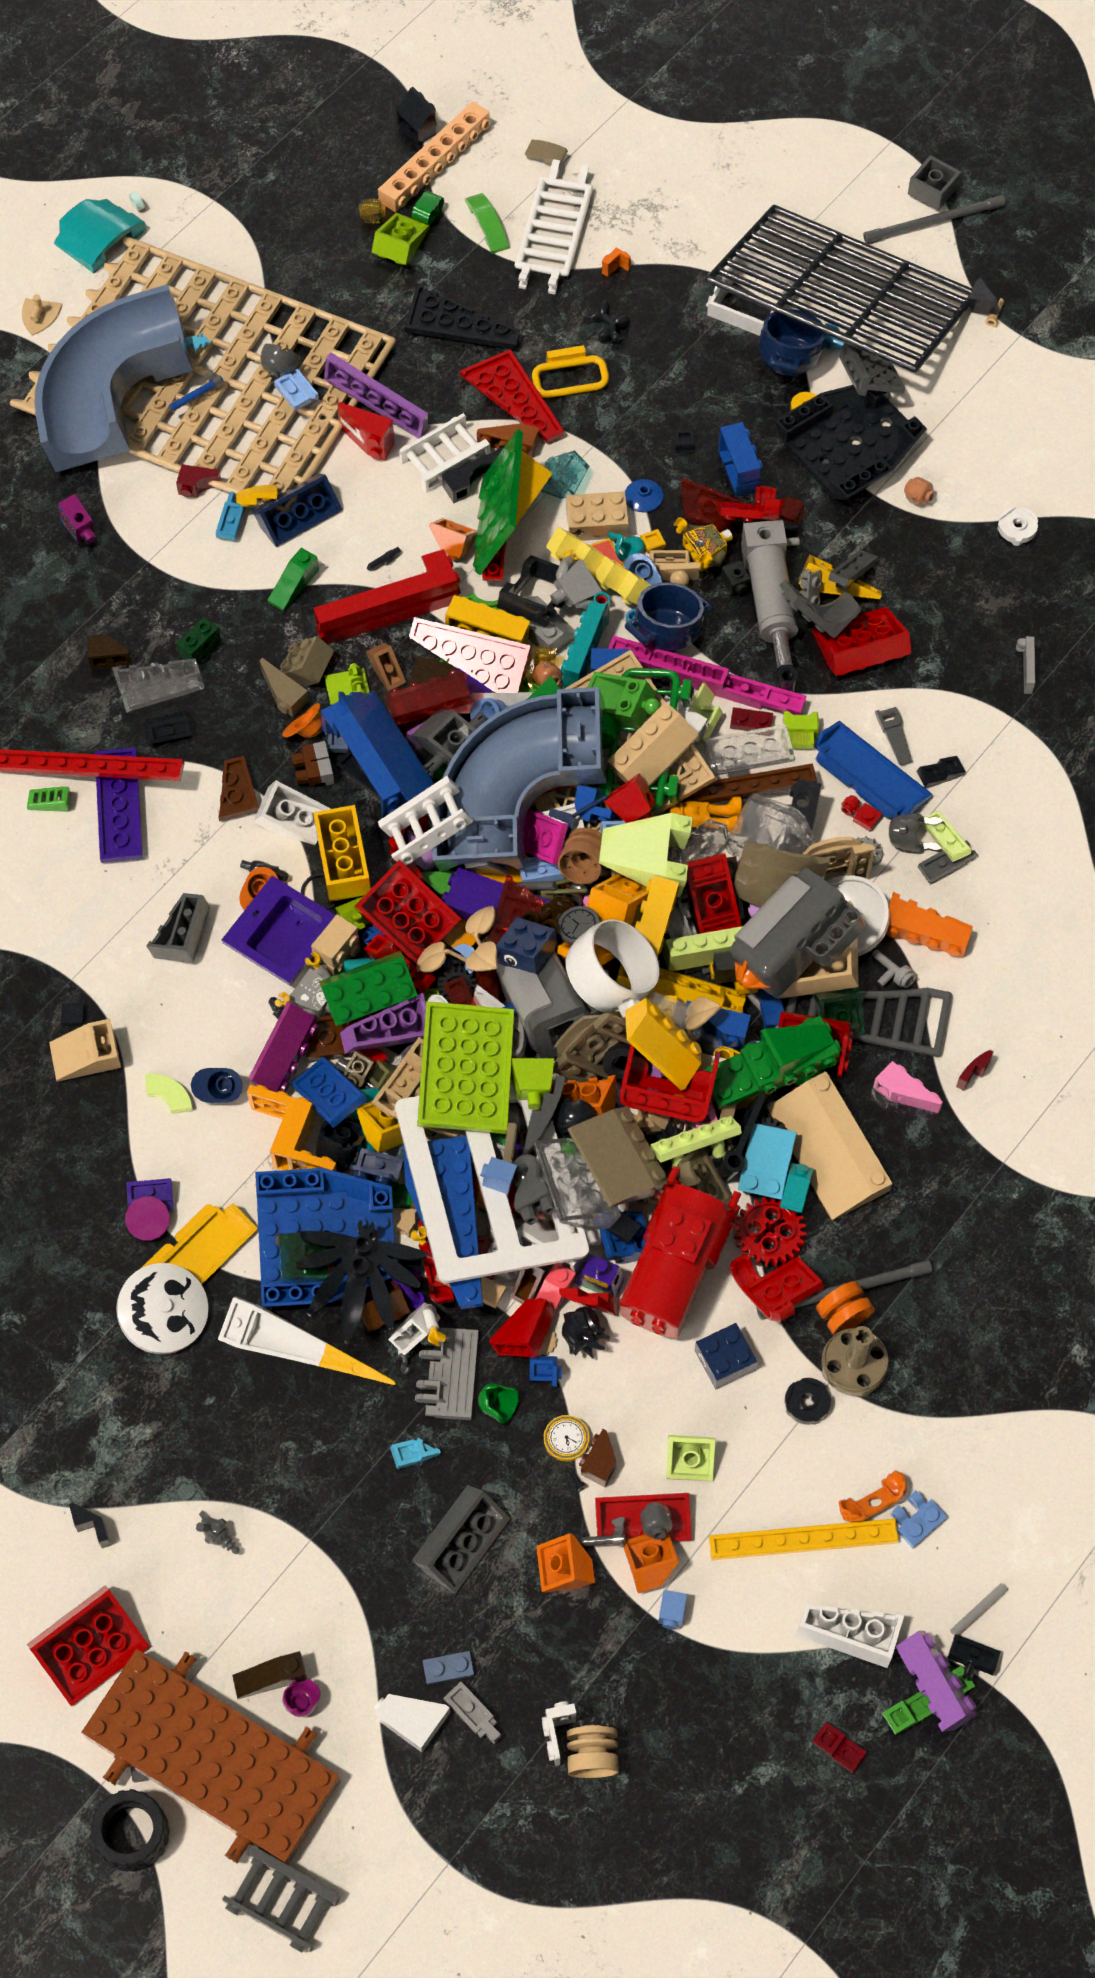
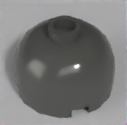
(277, 361)

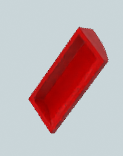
(630, 1508)

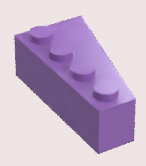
(388, 1028)
(936, 1681)

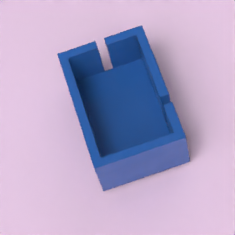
(737, 449)

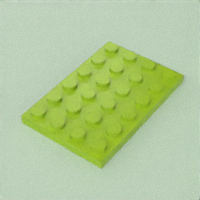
(466, 1067)

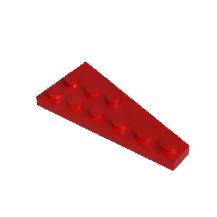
(509, 387)

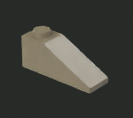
(287, 693)

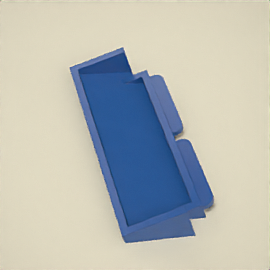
(869, 772)

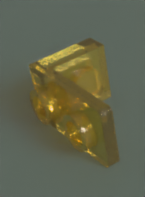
(538, 655)

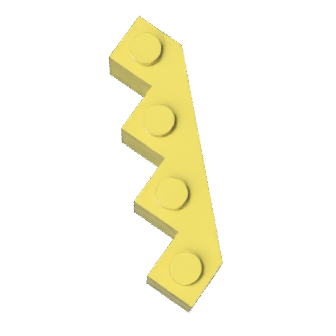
(605, 570)

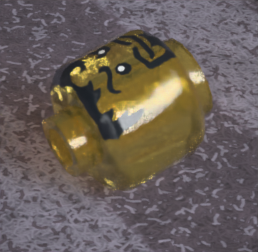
(372, 211)

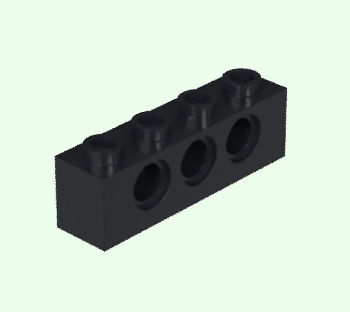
(810, 792)

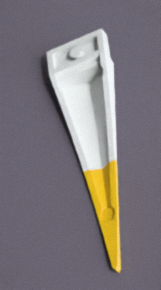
(261, 1331)

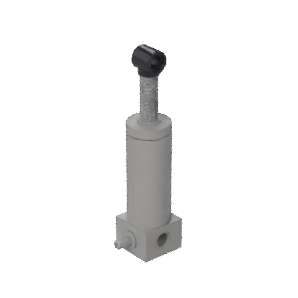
(764, 555)

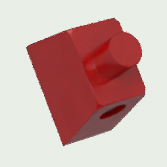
(632, 800)

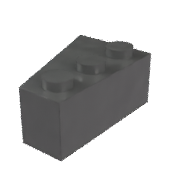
(182, 930)

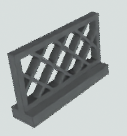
(868, 368)

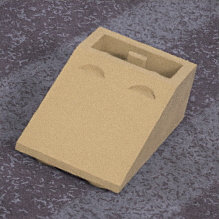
(85, 1051)

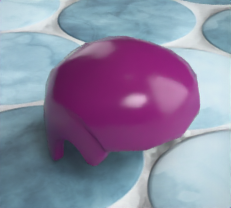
(301, 1698)

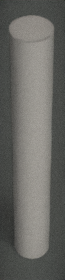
(978, 1609)

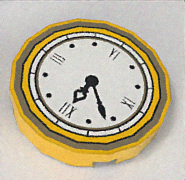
(566, 1438)

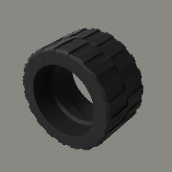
(105, 1814)

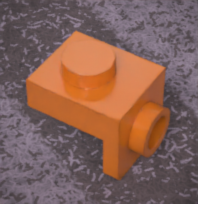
(614, 260)

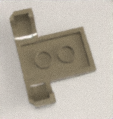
(700, 1173)

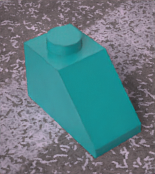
(796, 1187)

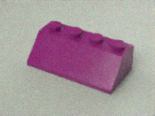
(284, 1049)

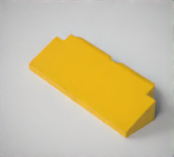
(206, 1241)

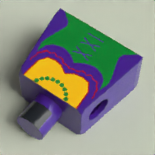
(601, 1276)

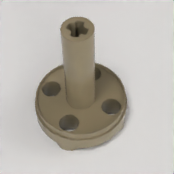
(855, 1361)

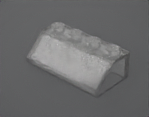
(748, 750)

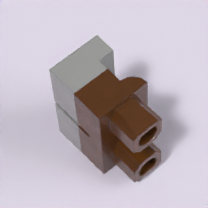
(316, 764)

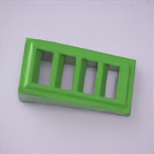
(55, 805)

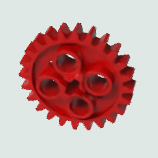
(783, 1246)

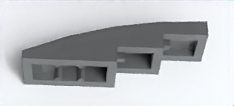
(541, 1120)

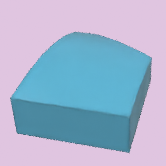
(412, 1452)

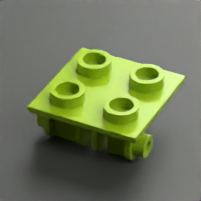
(350, 681)

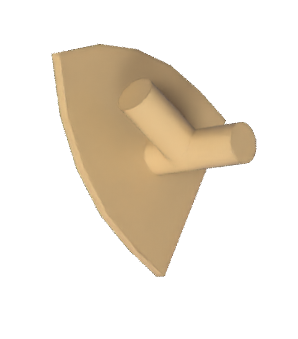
(39, 314)

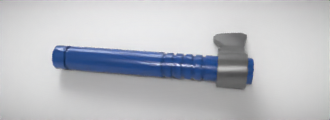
(215, 382)

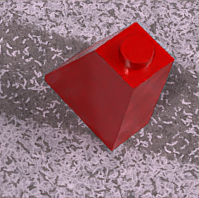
(524, 1330)

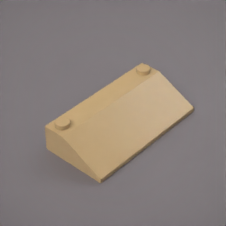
(831, 1143)

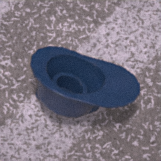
(216, 1085)

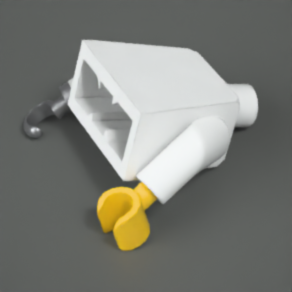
(414, 1329)

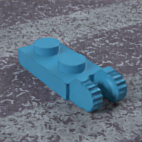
(230, 519)

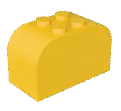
(342, 853)

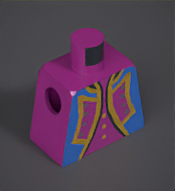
(76, 519)

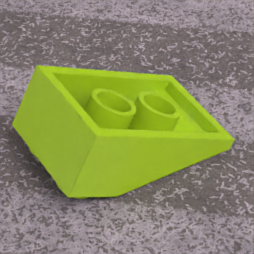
(399, 238)

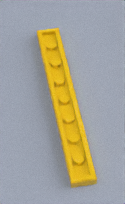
(803, 1539)

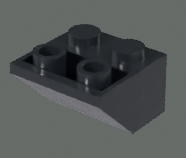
(417, 116)

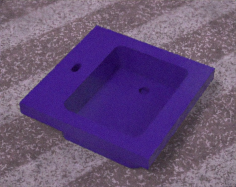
(280, 932)

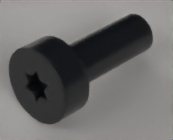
(580, 1485)

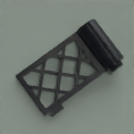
(734, 1161)

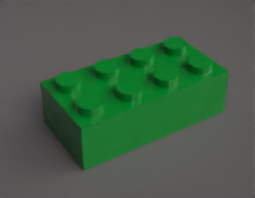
(368, 988)

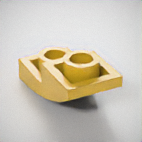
(249, 496)

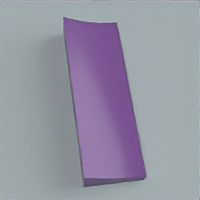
(376, 396)

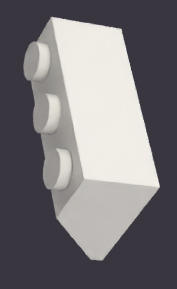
(542, 1233)

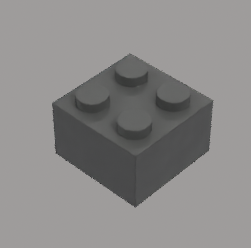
(934, 182)

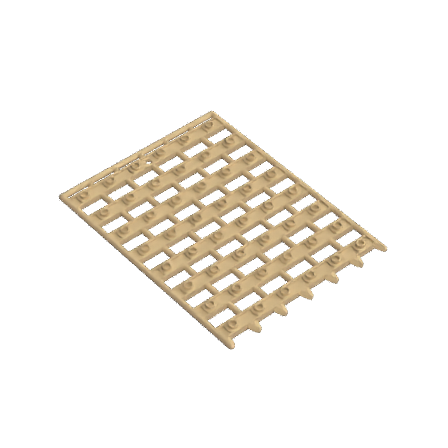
(237, 352)

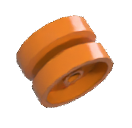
(845, 1307)

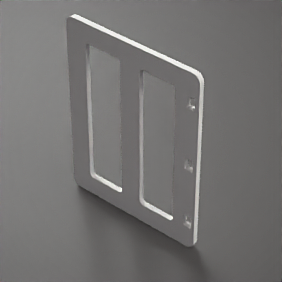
(509, 1254)

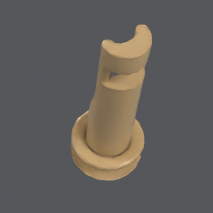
(992, 319)

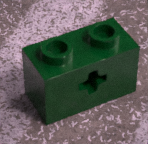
(199, 641)

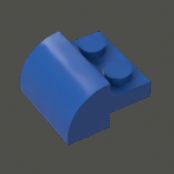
(617, 1249)

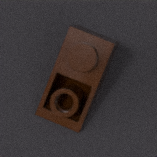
(600, 1461)

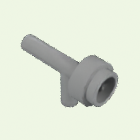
(903, 976)

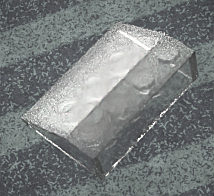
(573, 1186)

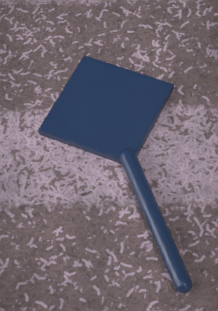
(569, 818)

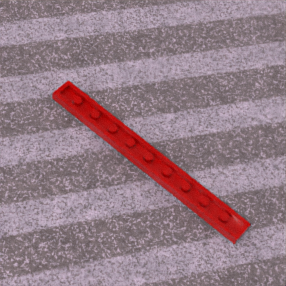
(91, 765)

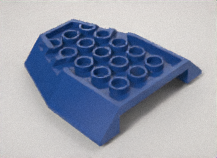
(314, 1202)

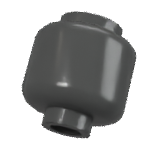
(656, 1520)

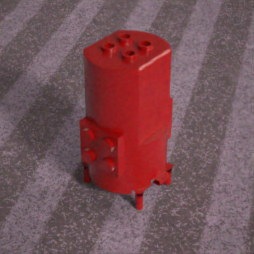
(679, 1249)

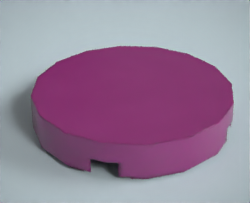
(147, 1218)

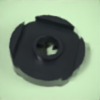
(819, 1395)

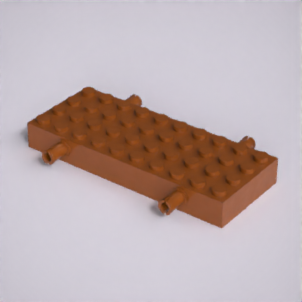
(211, 1757)

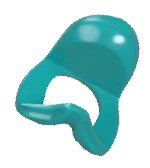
(627, 545)

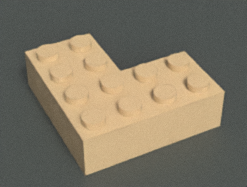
(819, 978)

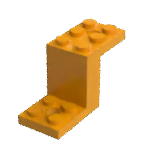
(615, 900)
(294, 1131)

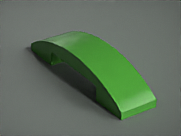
(488, 222)
(916, 1708)

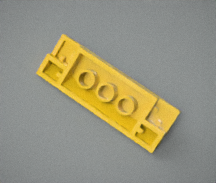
(689, 989)

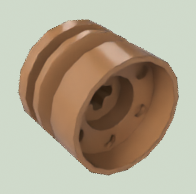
(580, 856)

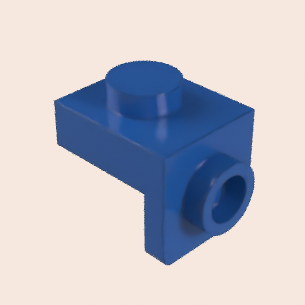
(545, 1369)

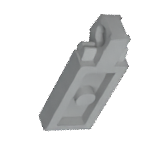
(472, 1712)

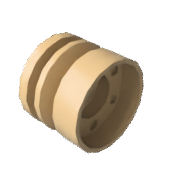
(592, 1747)

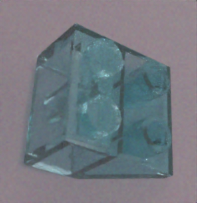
(566, 475)

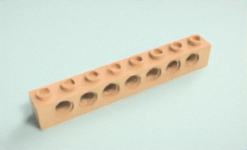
(434, 156)

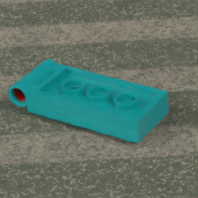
(586, 637)

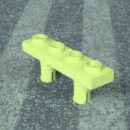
(697, 1138)

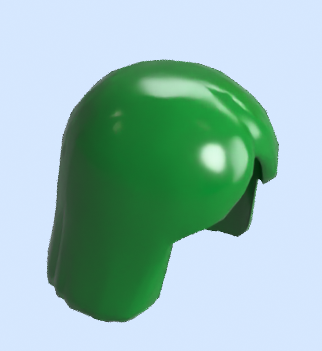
(507, 1401)

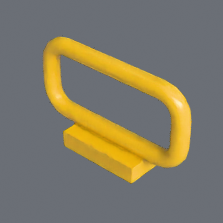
(567, 358)

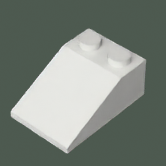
(288, 813)

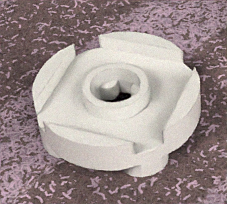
(1015, 534)

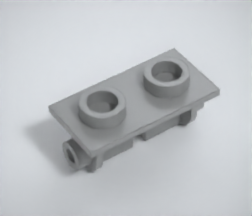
(812, 583)

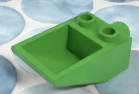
(626, 698)

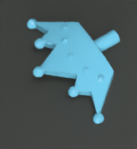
(197, 342)

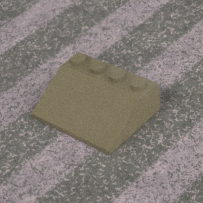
(618, 1156)

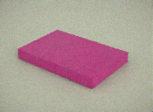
(544, 836)

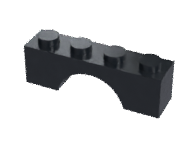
(459, 481)

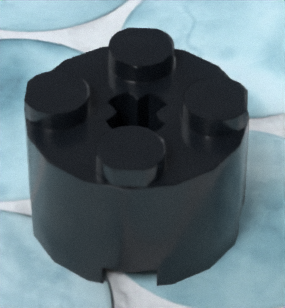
(340, 1143)

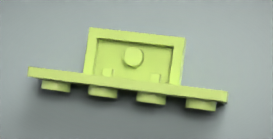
(701, 705)

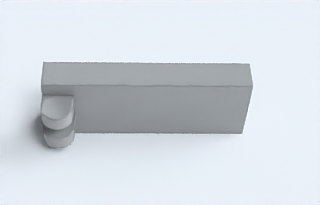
(1027, 647)

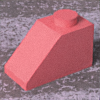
(557, 1278)

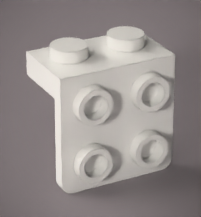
(561, 1714)

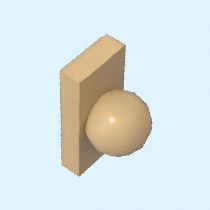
(679, 572)

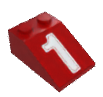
(368, 430)

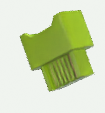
(802, 729)

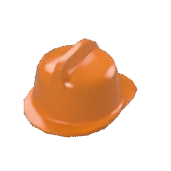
(306, 725)
(253, 884)

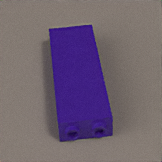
(474, 892)

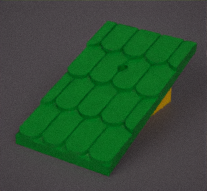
(505, 497)

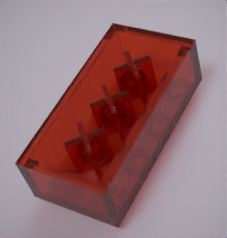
(426, 698)

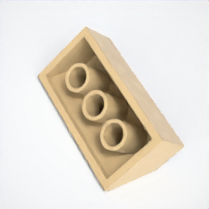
(653, 746)

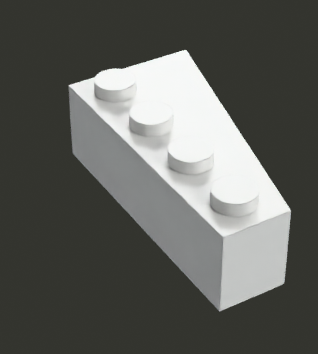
(852, 1632)

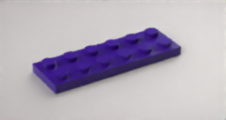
(119, 814)

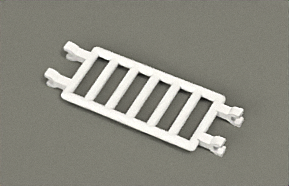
(532, 222)

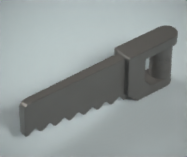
(894, 734)

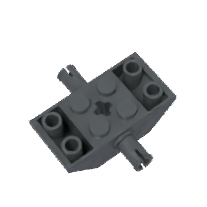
(443, 736)

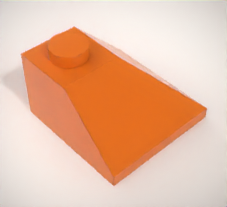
(453, 537)
(650, 1561)
(564, 1565)

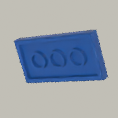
(328, 1092)

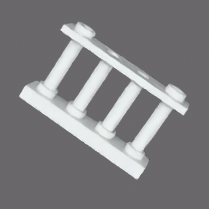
(433, 478)
(415, 809)

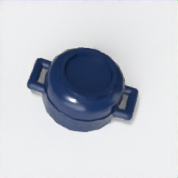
(789, 345)
(668, 616)

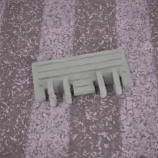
(451, 1376)

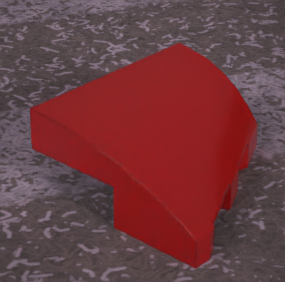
(600, 1301)

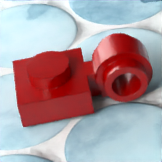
(864, 816)

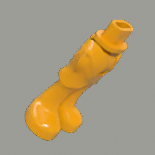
(701, 811)

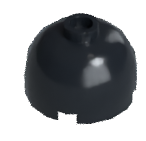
(572, 1113)

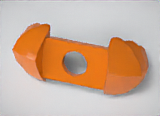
(893, 1490)

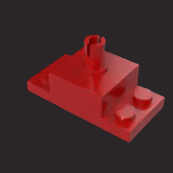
(711, 894)

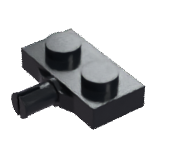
(973, 1656)

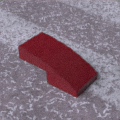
(976, 1067)
(839, 1748)

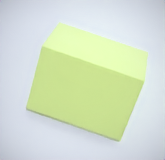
(690, 1457)

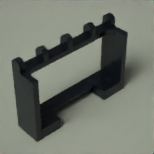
(530, 610)

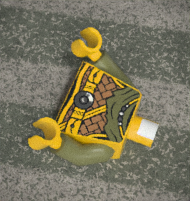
(704, 543)

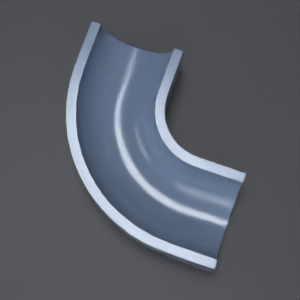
(96, 366)
(512, 763)

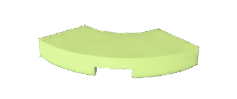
(169, 1091)

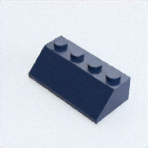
(314, 504)

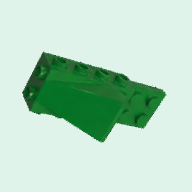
(775, 1061)

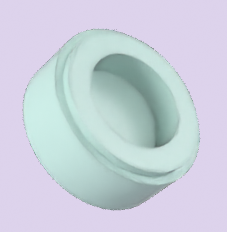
(136, 201)

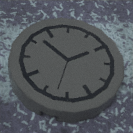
(576, 922)

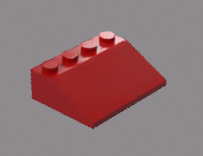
(865, 642)
(407, 911)
(87, 1645)

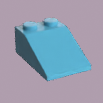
(767, 1161)

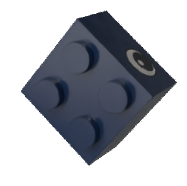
(526, 946)
(725, 1356)

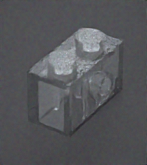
(676, 1010)

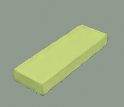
(947, 838)

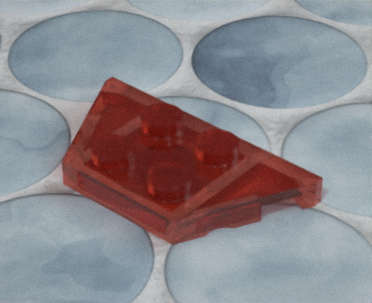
(701, 505)
(512, 904)

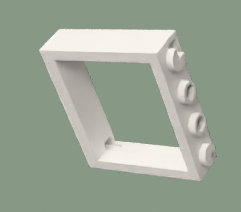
(735, 317)

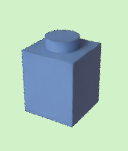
(498, 1175)
(672, 1609)

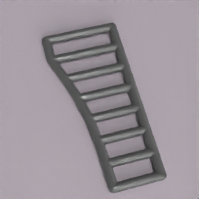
(903, 996)

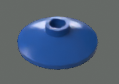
(642, 501)

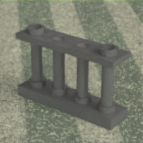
(302, 1885)

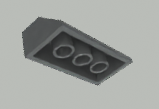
(461, 1538)

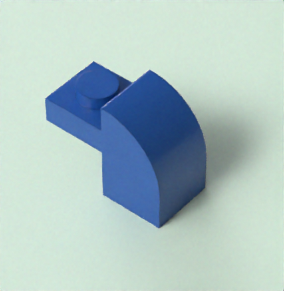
(586, 795)

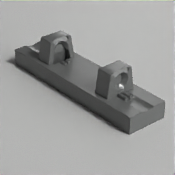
(852, 569)

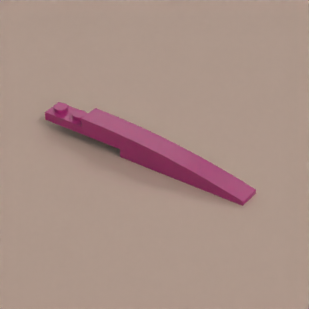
(716, 678)

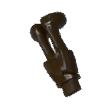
(551, 912)

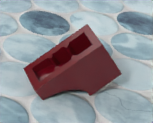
(195, 479)

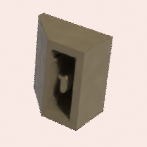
(307, 661)

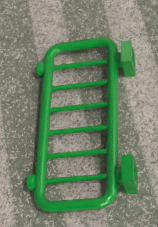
(686, 695)

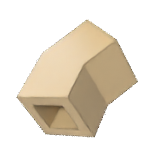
(407, 1223)

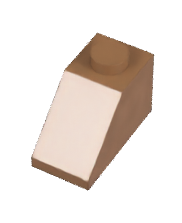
(386, 666)

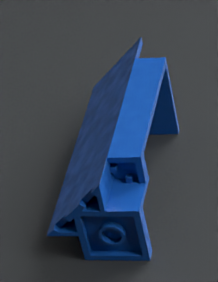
(377, 748)

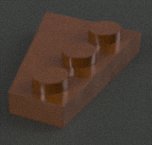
(237, 790)

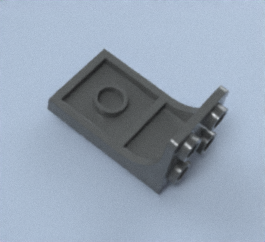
(827, 617)

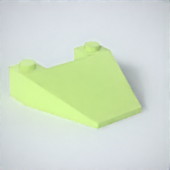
(641, 848)

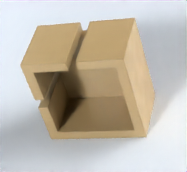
(337, 943)

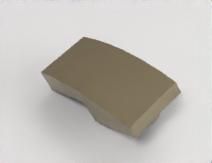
(545, 150)
(358, 1069)

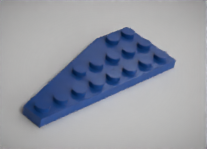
(455, 1179)

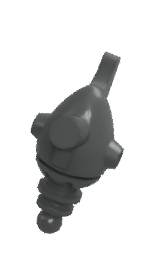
(216, 1532)

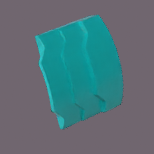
(93, 229)

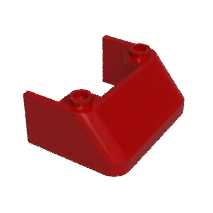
(662, 1095)

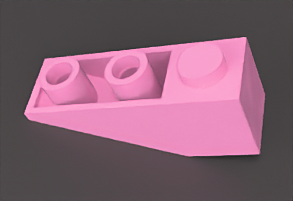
(902, 1088)

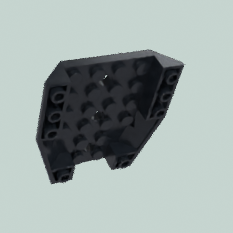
(835, 418)

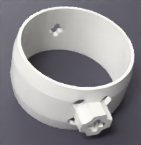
(594, 983)

